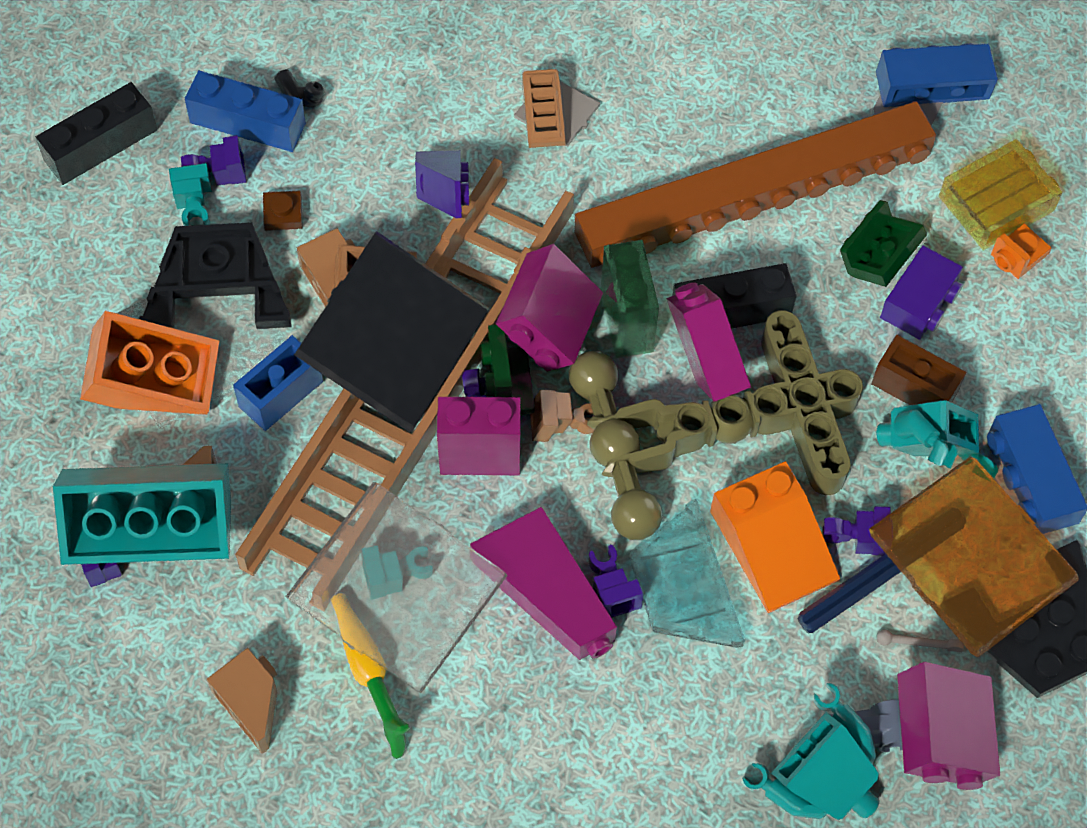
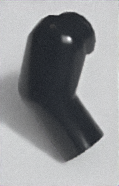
(310, 94)

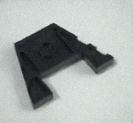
(216, 263)
(1053, 642)

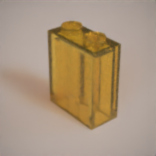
(1000, 193)

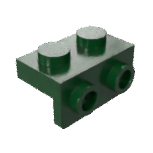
(880, 245)
(508, 370)

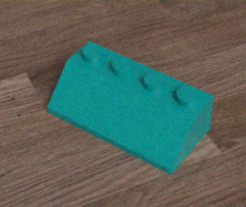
(143, 513)

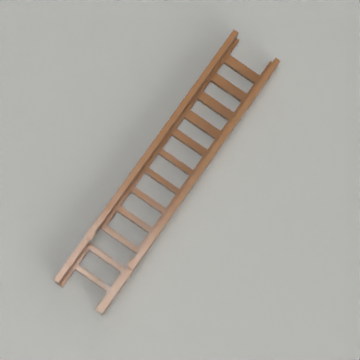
(347, 407)

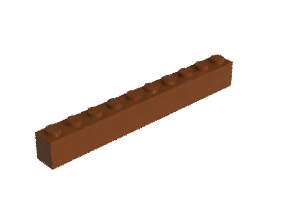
(758, 183)

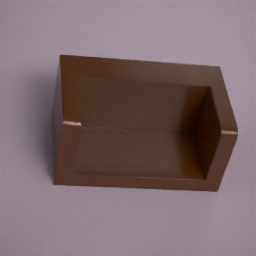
(916, 374)

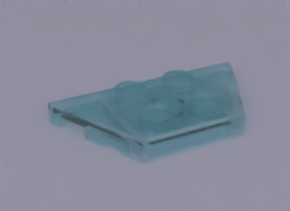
(685, 582)

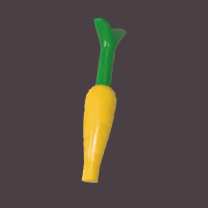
(371, 675)

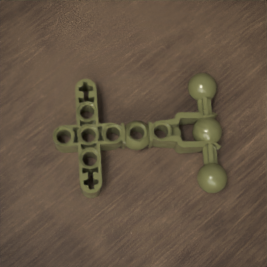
(617, 443)

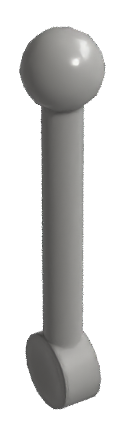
(885, 637)

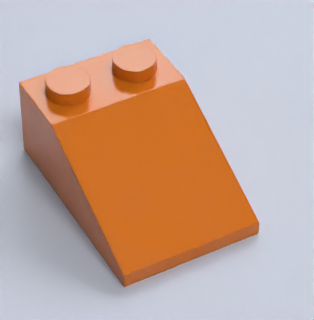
(148, 367)
(775, 536)

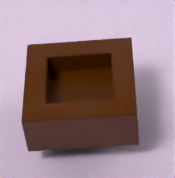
(282, 210)

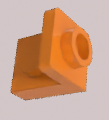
(1019, 251)

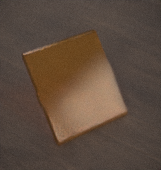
(974, 556)

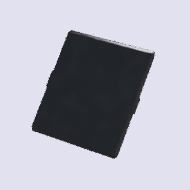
(392, 331)

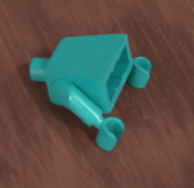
(935, 431)
(827, 767)

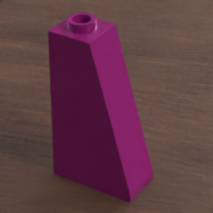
(549, 584)

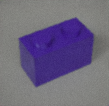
(921, 293)

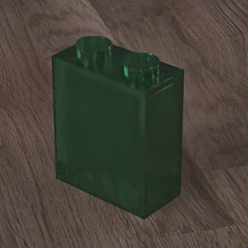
(629, 298)

